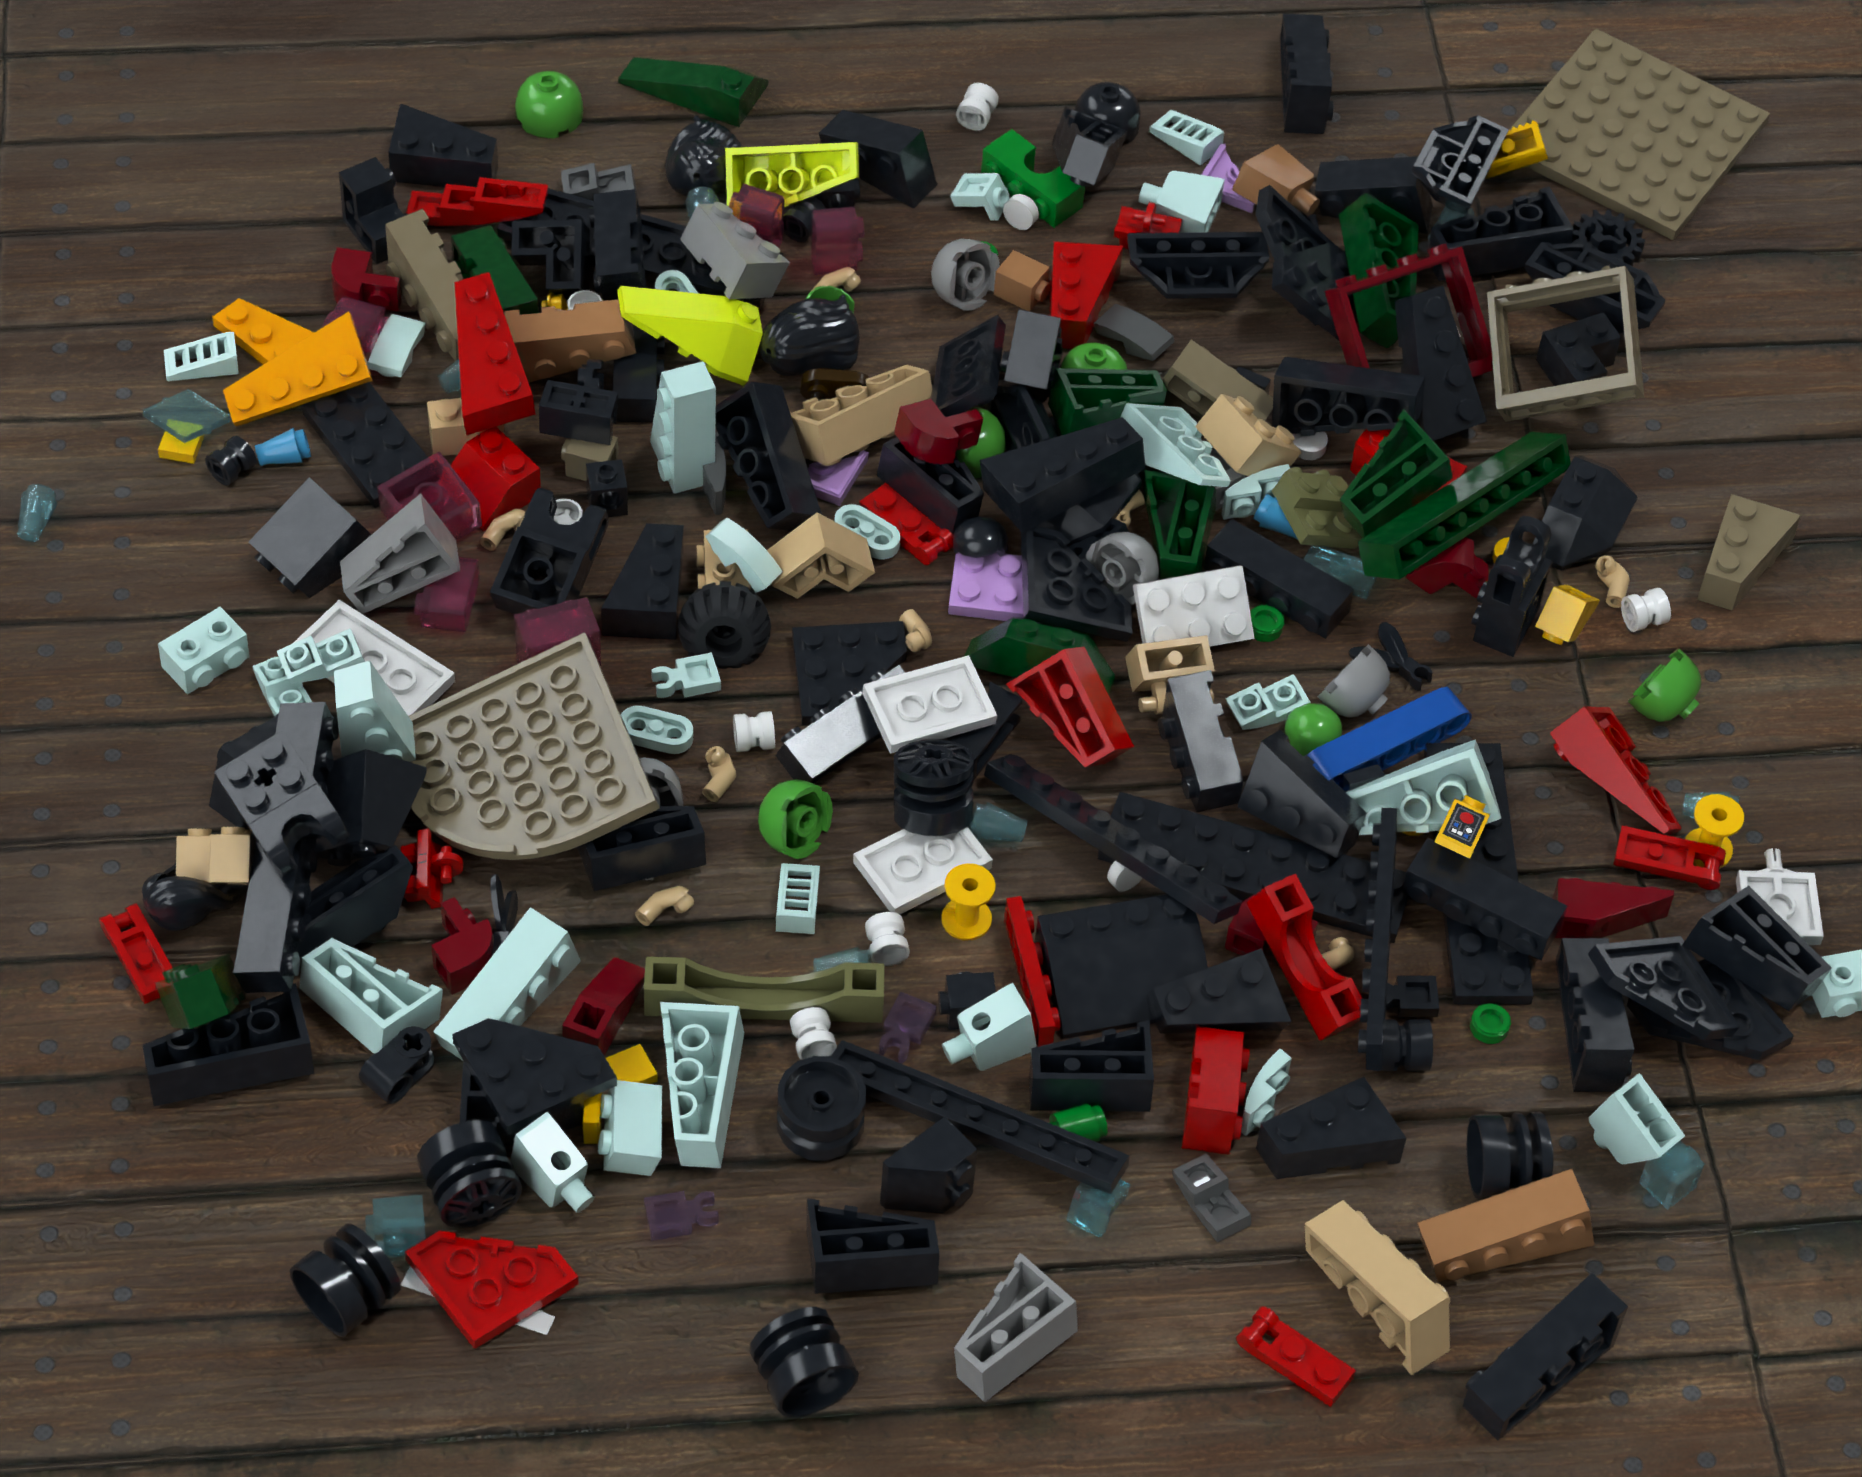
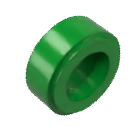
(1266, 623)
(1490, 1023)

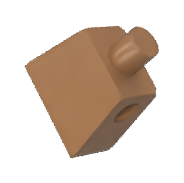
(1283, 173)

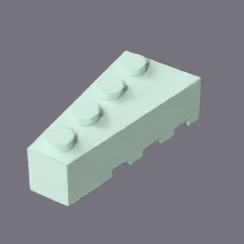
(684, 425)
(514, 979)
(702, 1072)

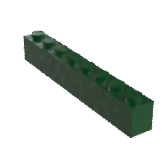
(1464, 505)

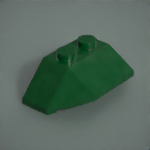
(1023, 644)

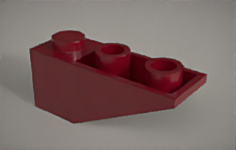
(1608, 908)
(604, 1004)

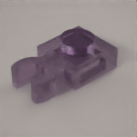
(906, 1022)
(673, 1216)

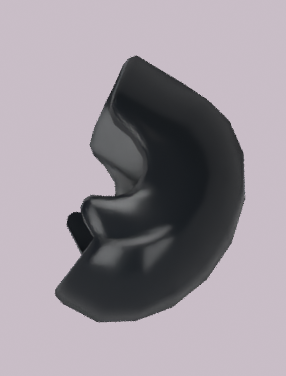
(980, 538)

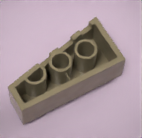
(425, 276)

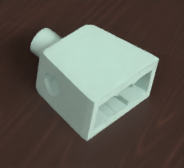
(1186, 197)
(993, 1031)
(1634, 1124)
(551, 1164)

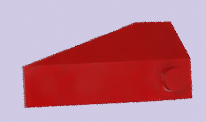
(1601, 750)

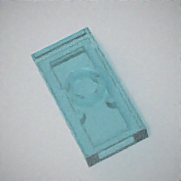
(1342, 567)

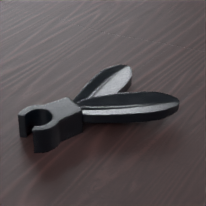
(1397, 657)
(504, 912)

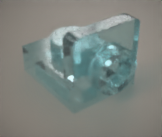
(1093, 1207)

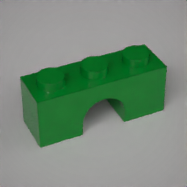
(1051, 192)

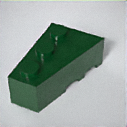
(1099, 395)
(1396, 478)
(1179, 522)
(200, 993)

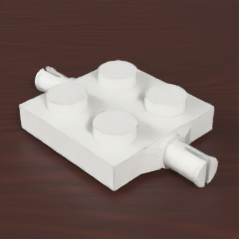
(1788, 894)

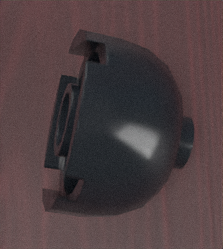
(1113, 105)

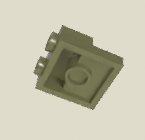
(1315, 508)

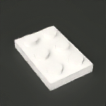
(1195, 606)
(929, 703)
(913, 867)

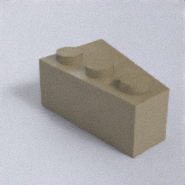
(1200, 378)
(1745, 547)

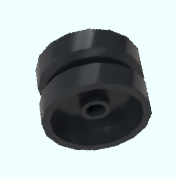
(821, 1108)

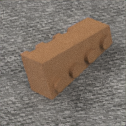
(566, 339)
(1509, 1228)

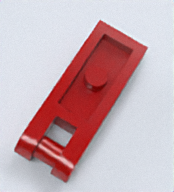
(911, 523)
(1669, 857)
(137, 950)
(1296, 1357)

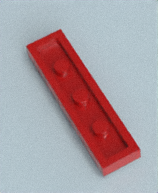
(1028, 958)

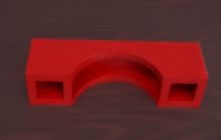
(1286, 922)

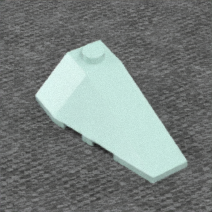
(1175, 444)
(1427, 790)

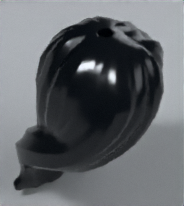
(702, 151)
(811, 336)
(185, 901)

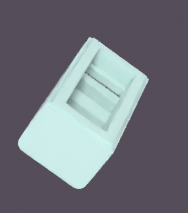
(1198, 147)
(222, 360)
(797, 920)

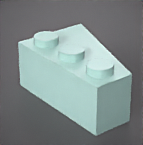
(371, 714)
(366, 996)

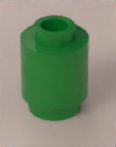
(1082, 1120)

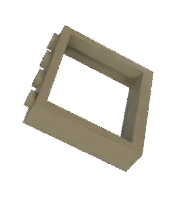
(1571, 395)

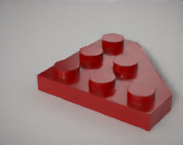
(489, 1280)

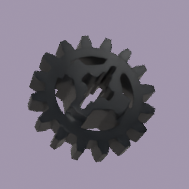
(1610, 236)

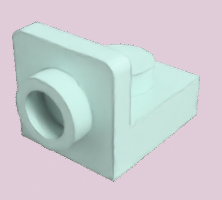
(981, 190)

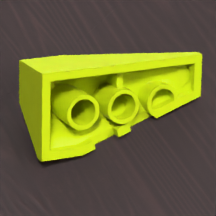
(791, 169)
(710, 327)

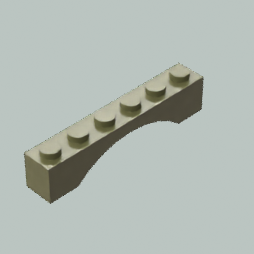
(845, 991)

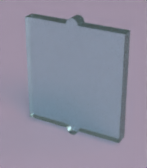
(186, 415)

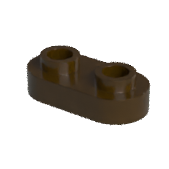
(824, 382)

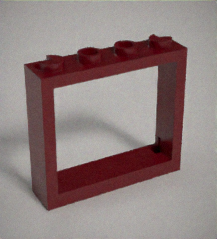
(1460, 289)

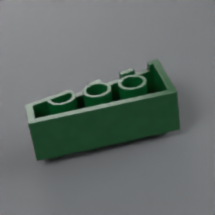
(1371, 238)
(484, 252)

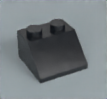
(930, 1171)

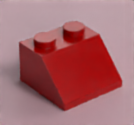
(496, 474)

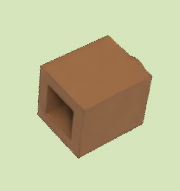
(1022, 281)

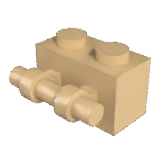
(1156, 662)

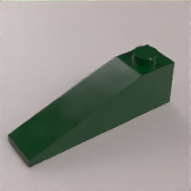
(703, 88)

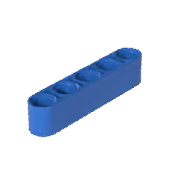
(1393, 735)

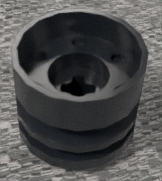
(933, 787)
(1501, 1155)
(469, 1174)
(345, 1279)
(803, 1362)

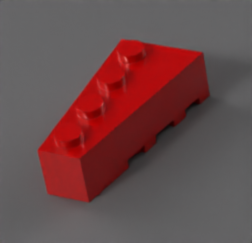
(490, 368)

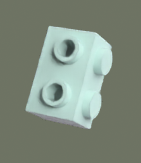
(204, 650)
(1842, 987)
(631, 1128)

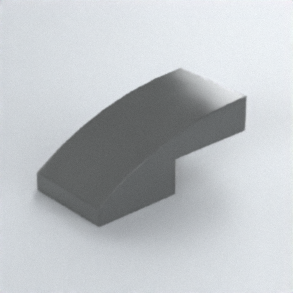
(586, 181)
(1137, 332)
(715, 479)
(1210, 1198)

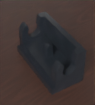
(578, 412)

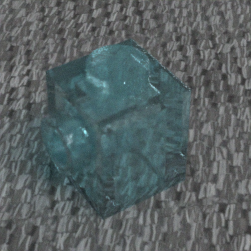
(1672, 1174)
(397, 1223)

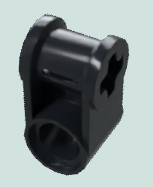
(399, 1066)

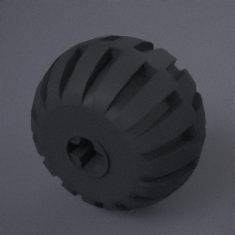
(744, 621)

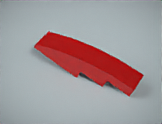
(487, 203)

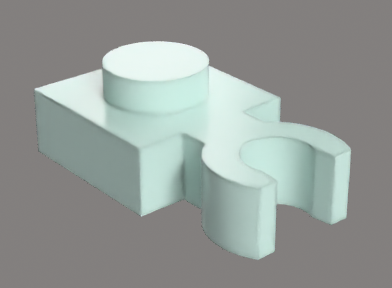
(691, 674)

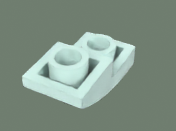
(395, 346)
(1245, 496)
(737, 545)
(314, 661)
(276, 685)
(1266, 706)
(1262, 1094)

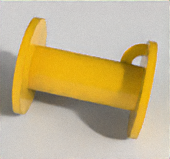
(1717, 818)
(969, 890)

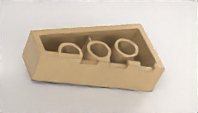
(858, 414)
(1382, 1284)

